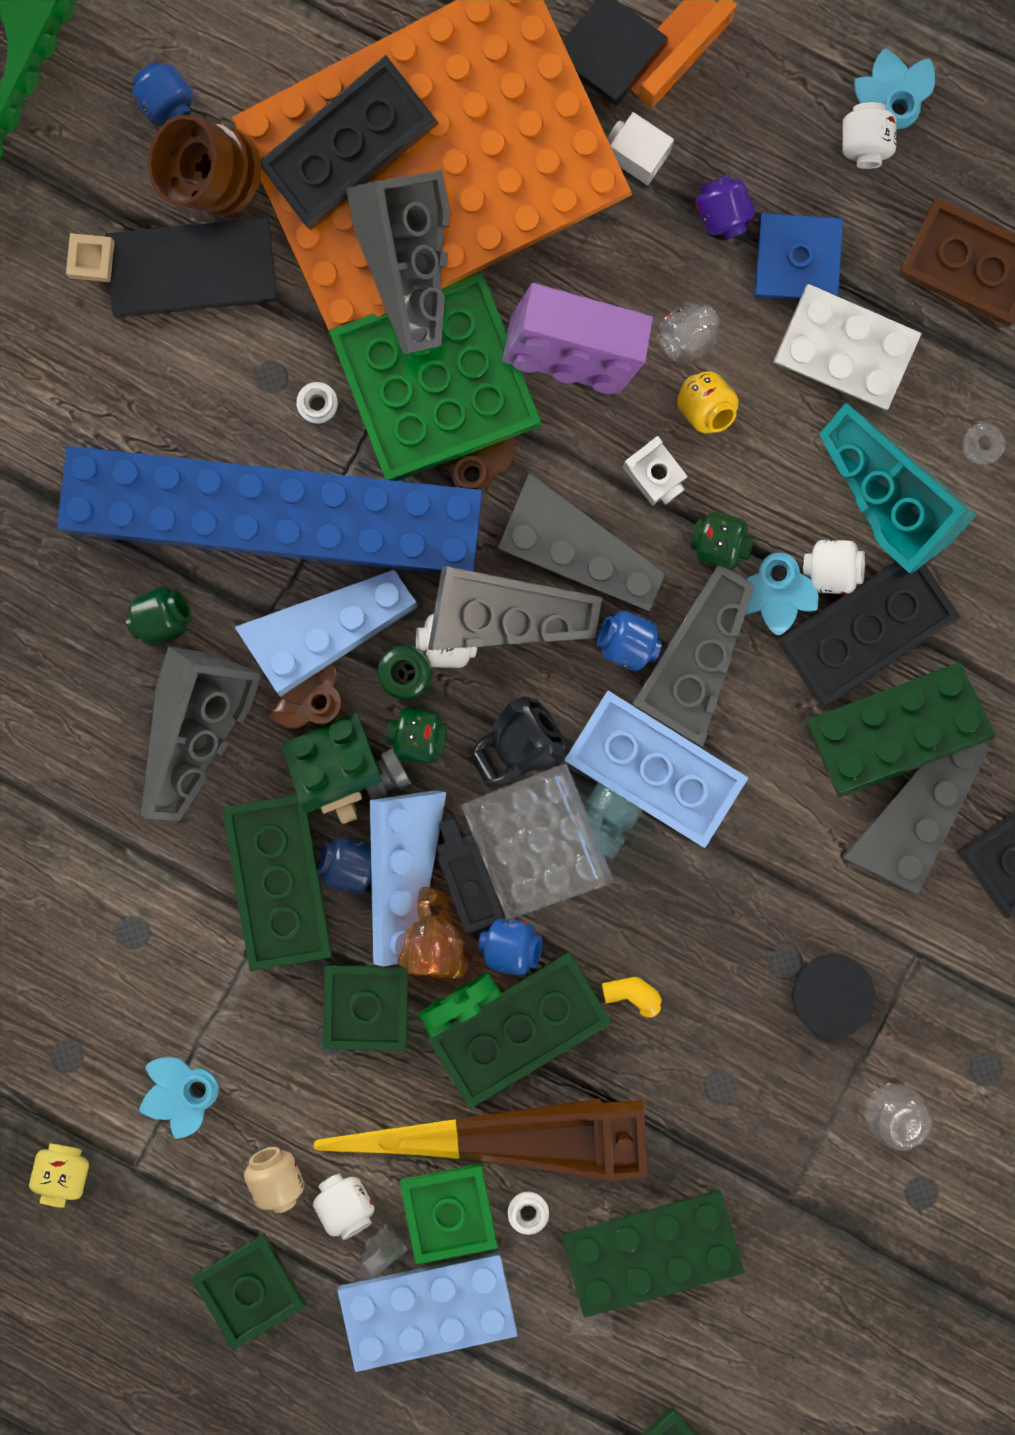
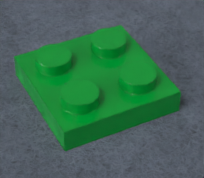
(448, 1213)

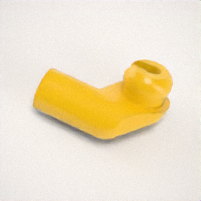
(637, 992)

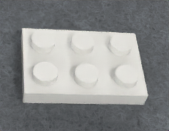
(847, 347)

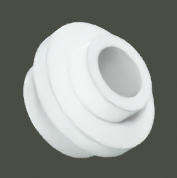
(312, 391)
(525, 1225)

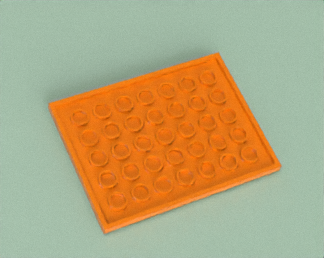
(510, 138)

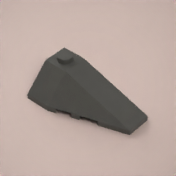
(402, 240)
(193, 714)

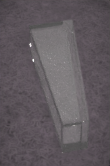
(381, 1251)

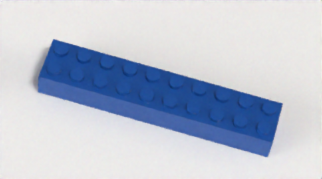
(269, 511)

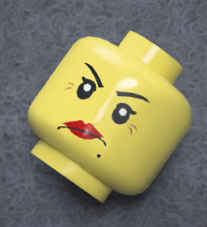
(59, 1174)

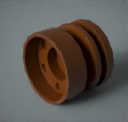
(204, 165)

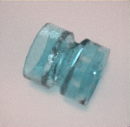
(620, 815)

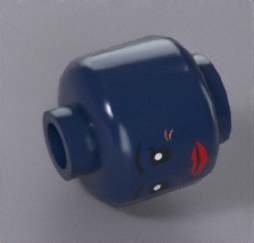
(346, 865)

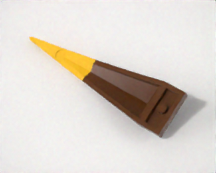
(566, 1138)

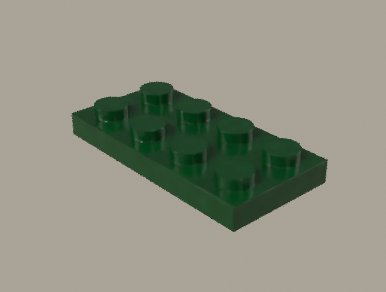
(900, 729)
(277, 883)
(520, 1030)
(652, 1253)

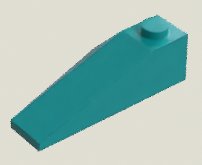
(903, 502)

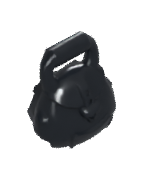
(524, 741)

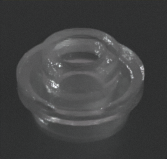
(972, 448)

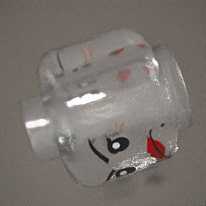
(688, 332)

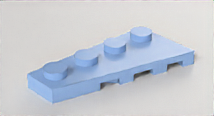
(317, 632)
(401, 864)

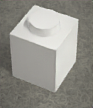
(640, 147)

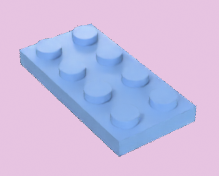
(656, 769)
(427, 1311)

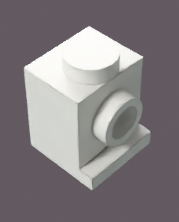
(640, 467)

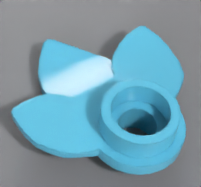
(897, 84)
(781, 599)
(174, 1097)

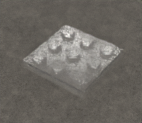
(537, 842)

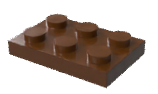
(964, 261)

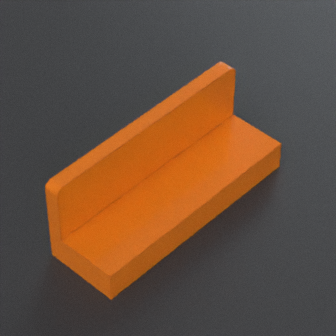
(689, 33)

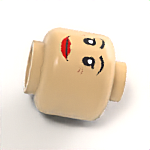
(274, 1179)

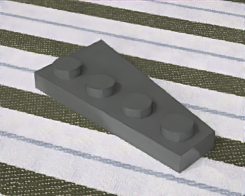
(572, 545)
(496, 610)
(692, 668)
(917, 820)

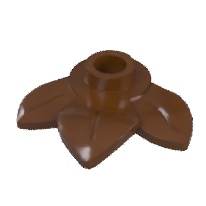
(488, 461)
(298, 705)

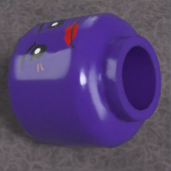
(725, 207)

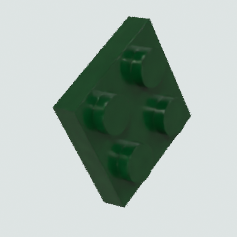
(331, 762)
(365, 1007)
(248, 1291)

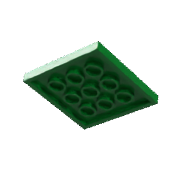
(438, 399)

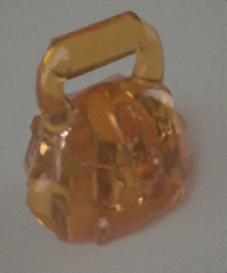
(433, 941)

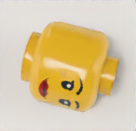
(707, 402)

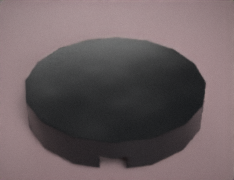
(833, 996)

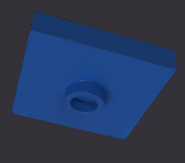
(797, 253)

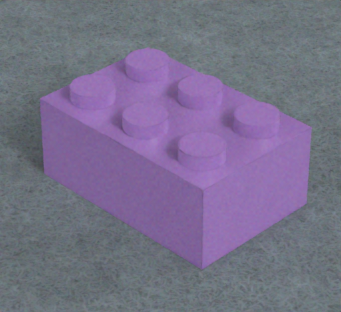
(577, 339)

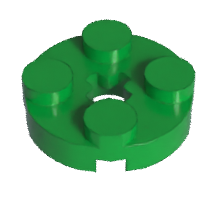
(459, 1004)

